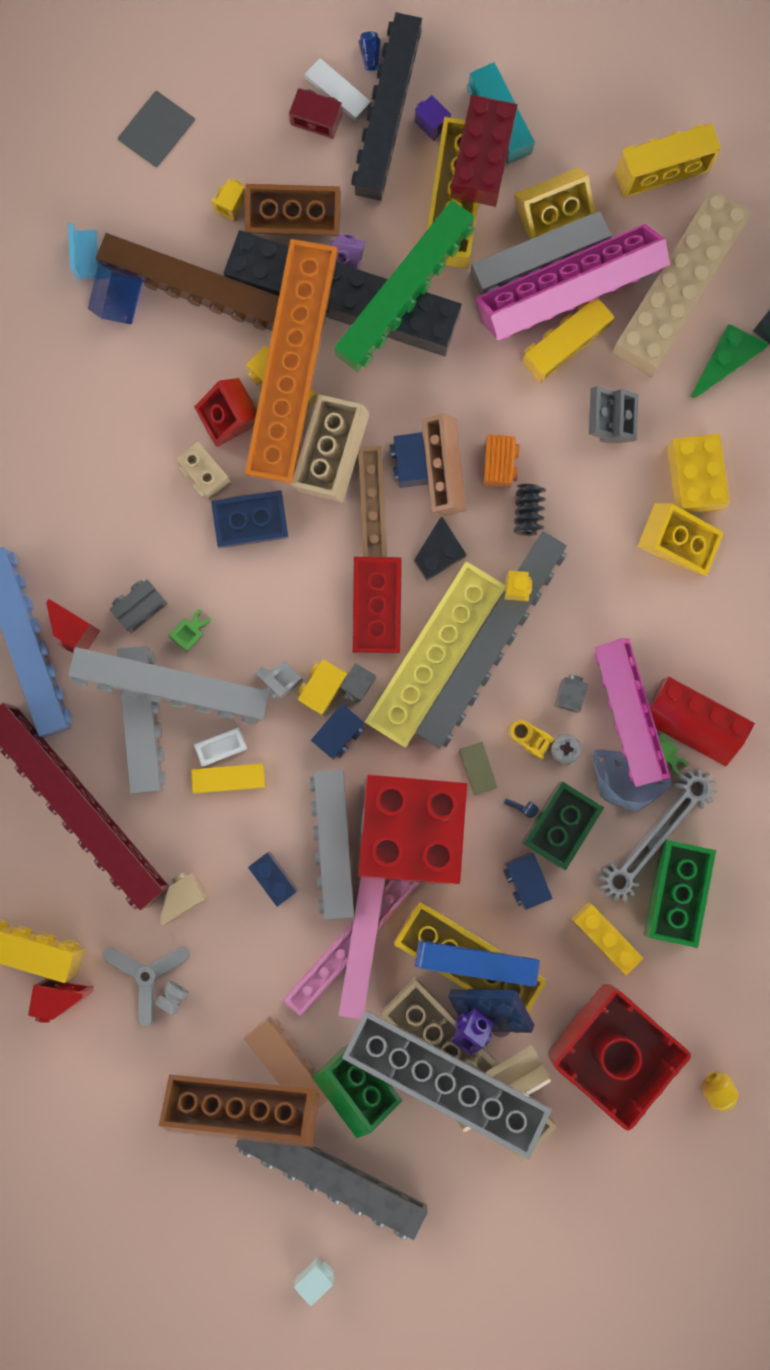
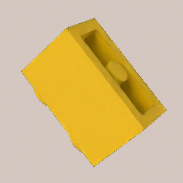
(321, 687)

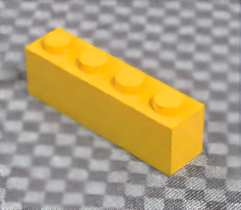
(567, 339)

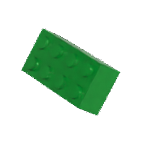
(679, 893)

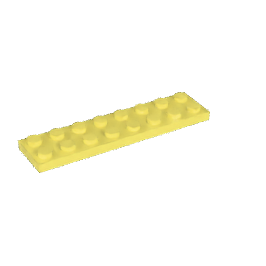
(435, 654)

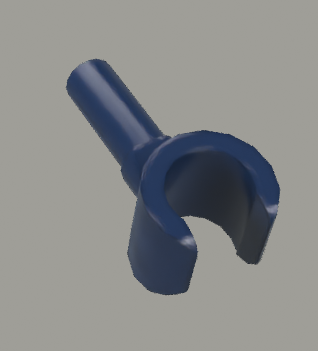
(529, 810)

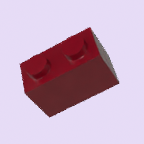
(315, 113)

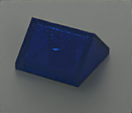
(115, 294)

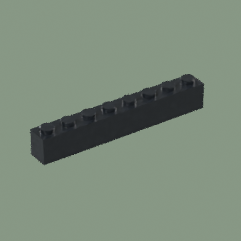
(388, 106)

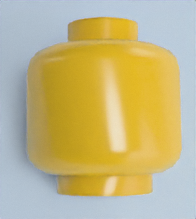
(720, 1091)

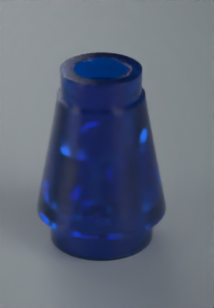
(370, 49)

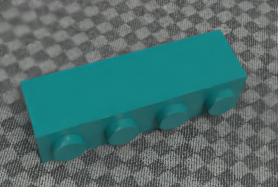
(490, 84)

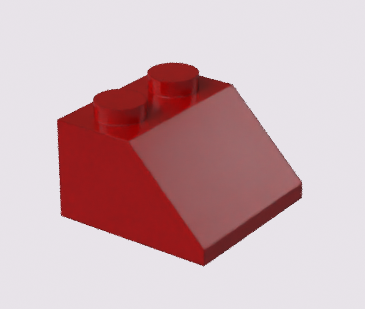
(226, 411)
(69, 628)
(54, 998)

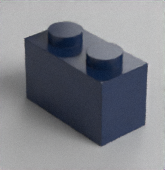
(410, 460)
(338, 731)
(273, 878)
(527, 881)

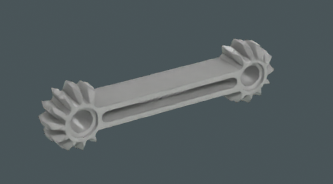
(657, 834)

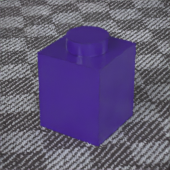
(430, 116)

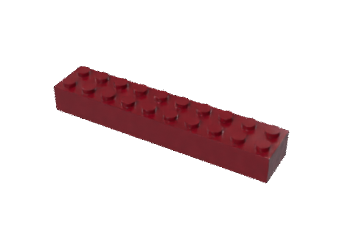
(79, 810)

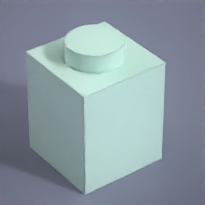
(314, 1281)

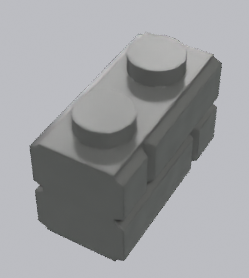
(138, 605)

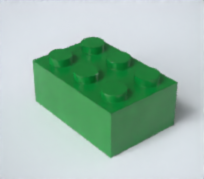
(355, 1094)

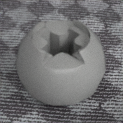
(572, 742)

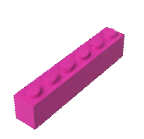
(631, 711)

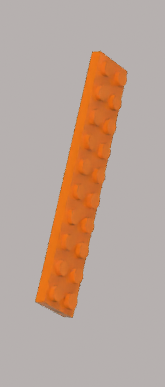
(291, 361)

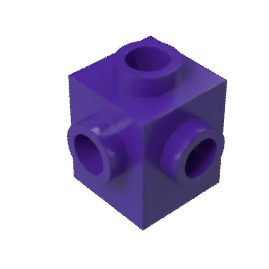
(472, 1032)

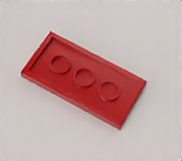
(377, 604)

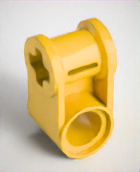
(532, 739)

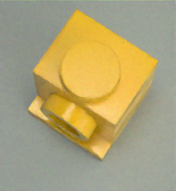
(229, 199)
(518, 586)

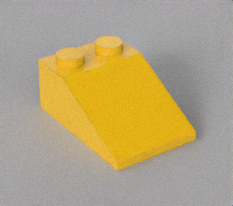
(680, 538)

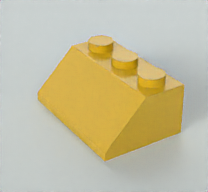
(555, 202)

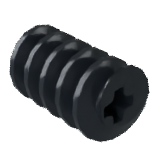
(528, 509)

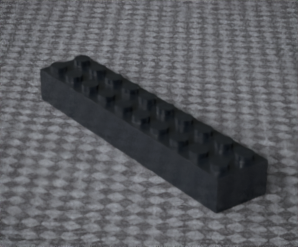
(426, 326)

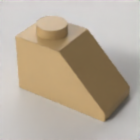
(182, 896)

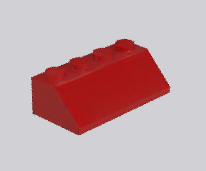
(699, 721)

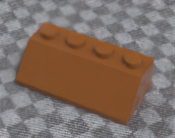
(292, 209)

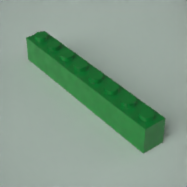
(404, 286)

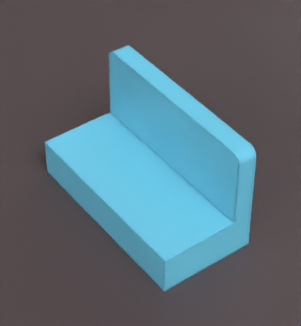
(83, 252)

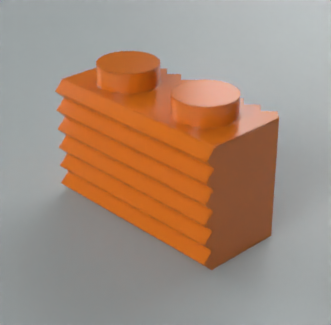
(499, 461)

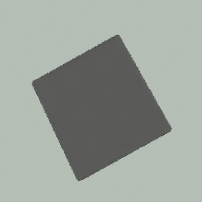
(156, 128)

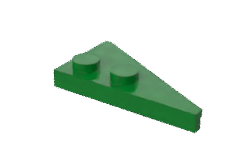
(731, 352)

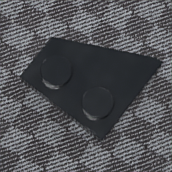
(439, 551)

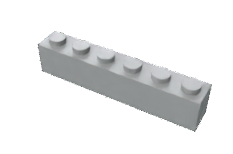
(539, 252)
(142, 733)
(333, 844)

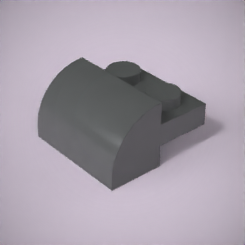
(613, 415)

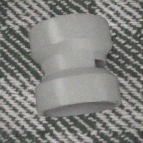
(173, 996)

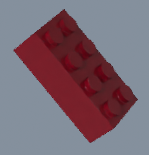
(483, 150)

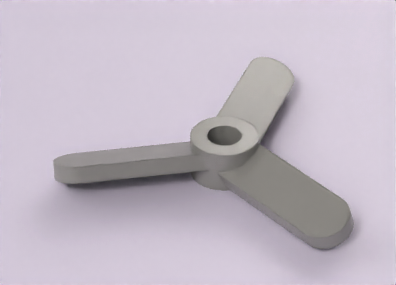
(146, 987)

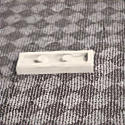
(334, 85)

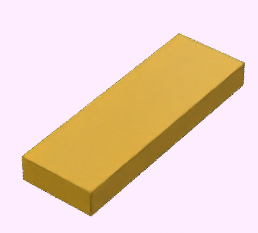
(228, 778)

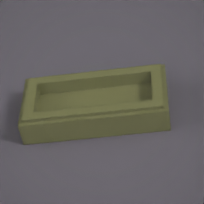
(478, 768)

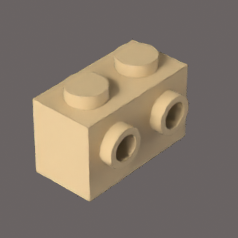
(203, 471)

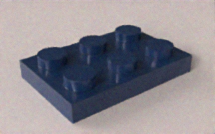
(249, 519)
(499, 1006)

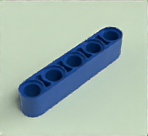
(477, 963)

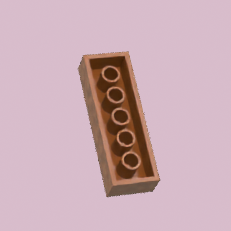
(240, 1110)

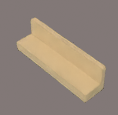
(521, 1071)

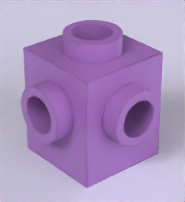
(349, 250)

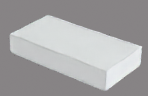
(220, 747)

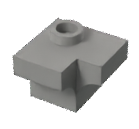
(279, 680)

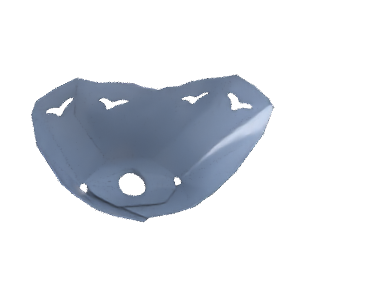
(617, 786)

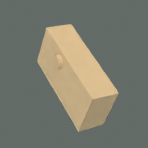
(330, 448)

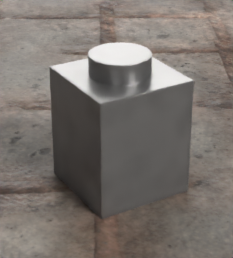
(357, 683)
(571, 694)

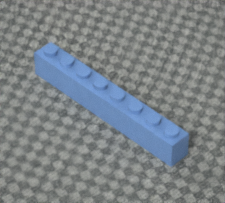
(30, 652)

